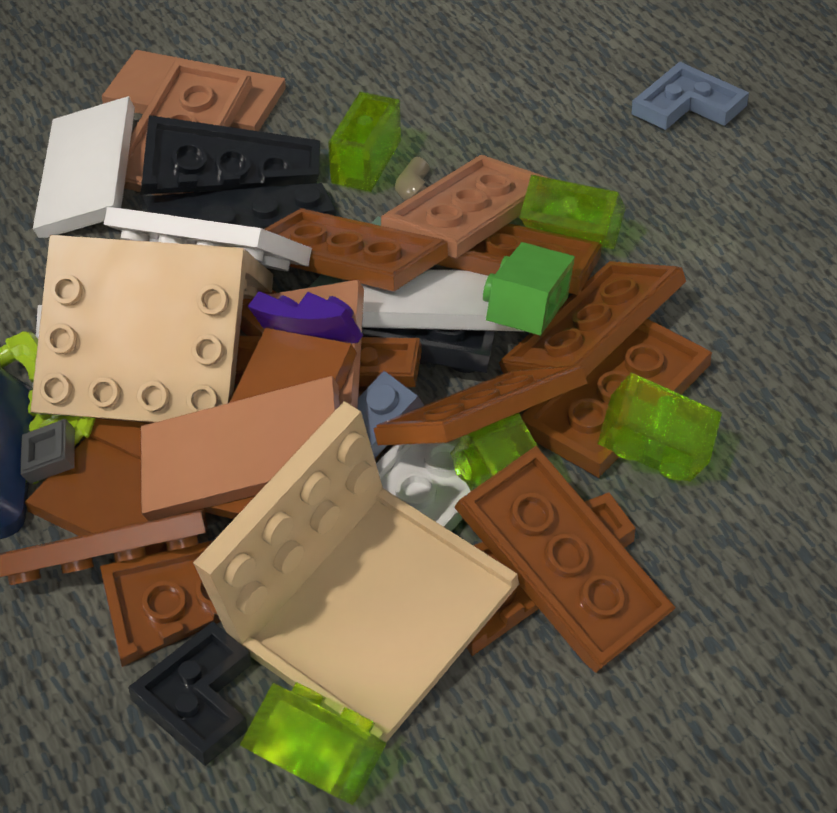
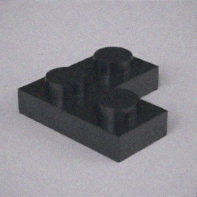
(184, 690)

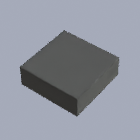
(48, 451)

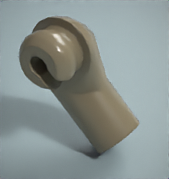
(411, 179)

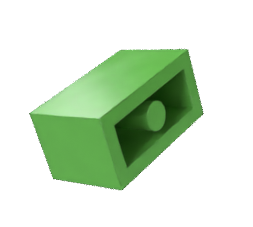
(528, 288)

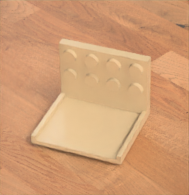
(140, 327)
(349, 582)

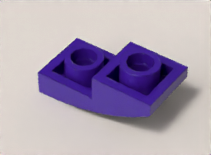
(311, 317)

